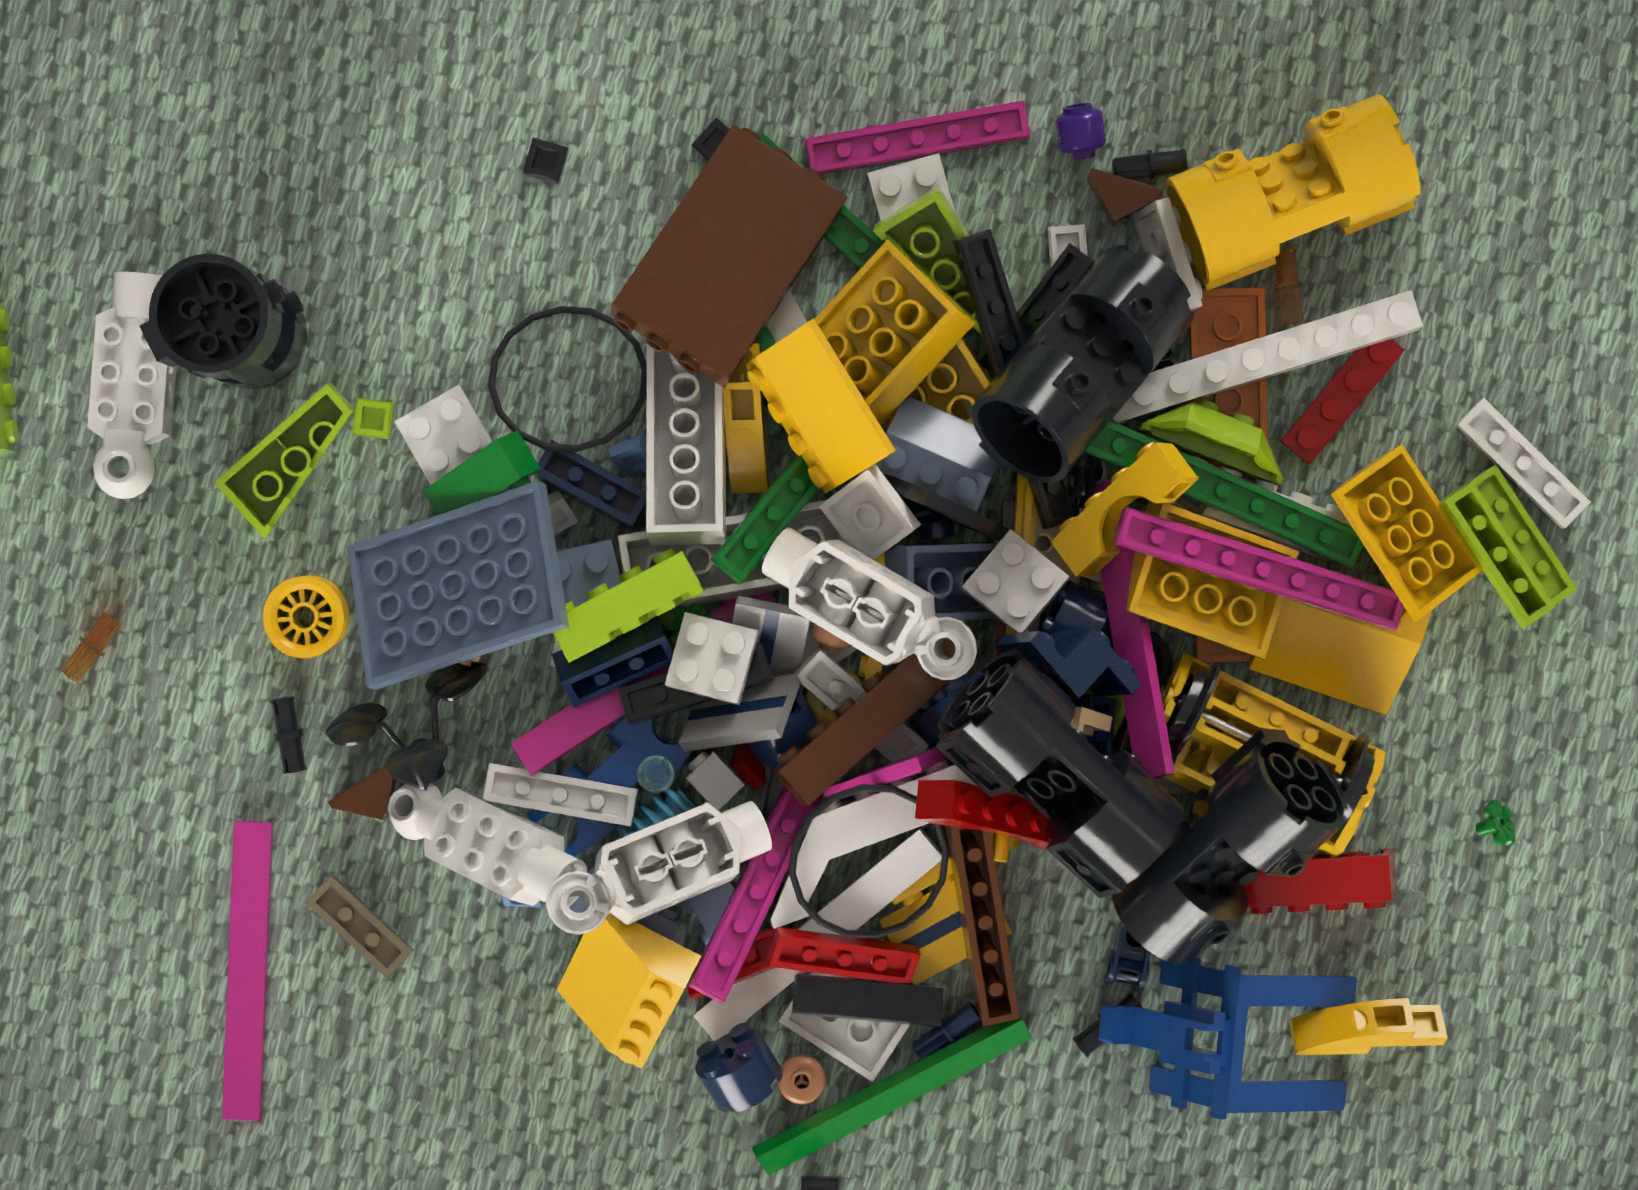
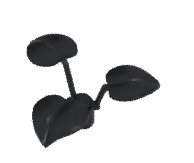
(423, 758)

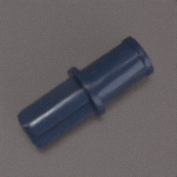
(948, 1032)

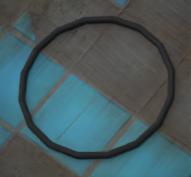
(563, 447)
(857, 933)

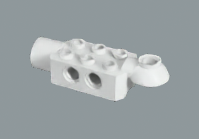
(128, 388)
(867, 604)
(483, 841)
(660, 866)

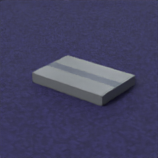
(779, 629)
(757, 718)

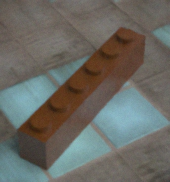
(857, 727)
(983, 924)

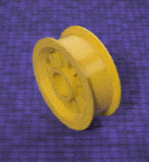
(273, 621)

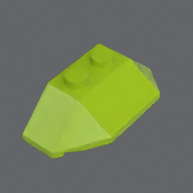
(1217, 438)

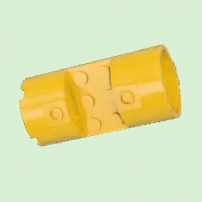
(1344, 172)

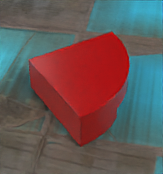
(747, 766)

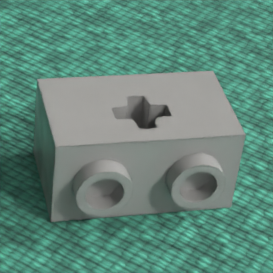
(714, 778)

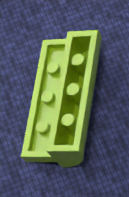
(1508, 546)

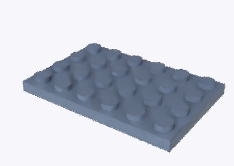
(457, 586)

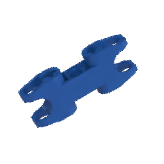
(619, 769)

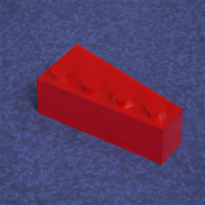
(1328, 881)

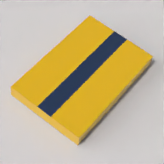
(935, 932)

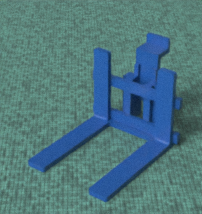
(1173, 1036)

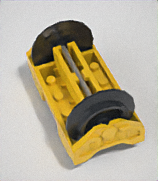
(1216, 714)

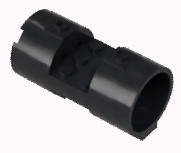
(225, 322)
(1082, 364)
(1100, 809)
(1263, 815)

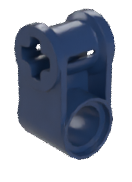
(1127, 961)

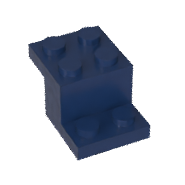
(1076, 661)

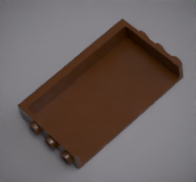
(728, 256)

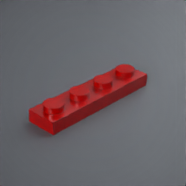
(1340, 399)
(843, 956)

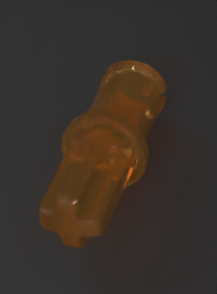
(1288, 287)
(91, 647)

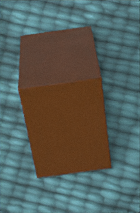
(1120, 195)
(368, 796)

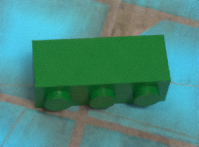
(491, 471)

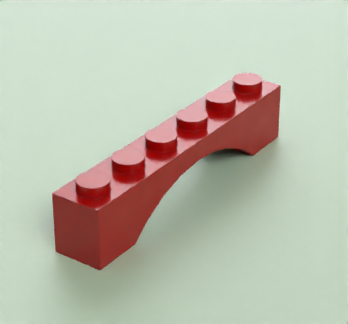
(970, 807)

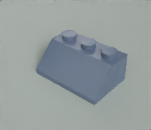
(938, 453)

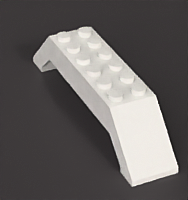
(852, 826)

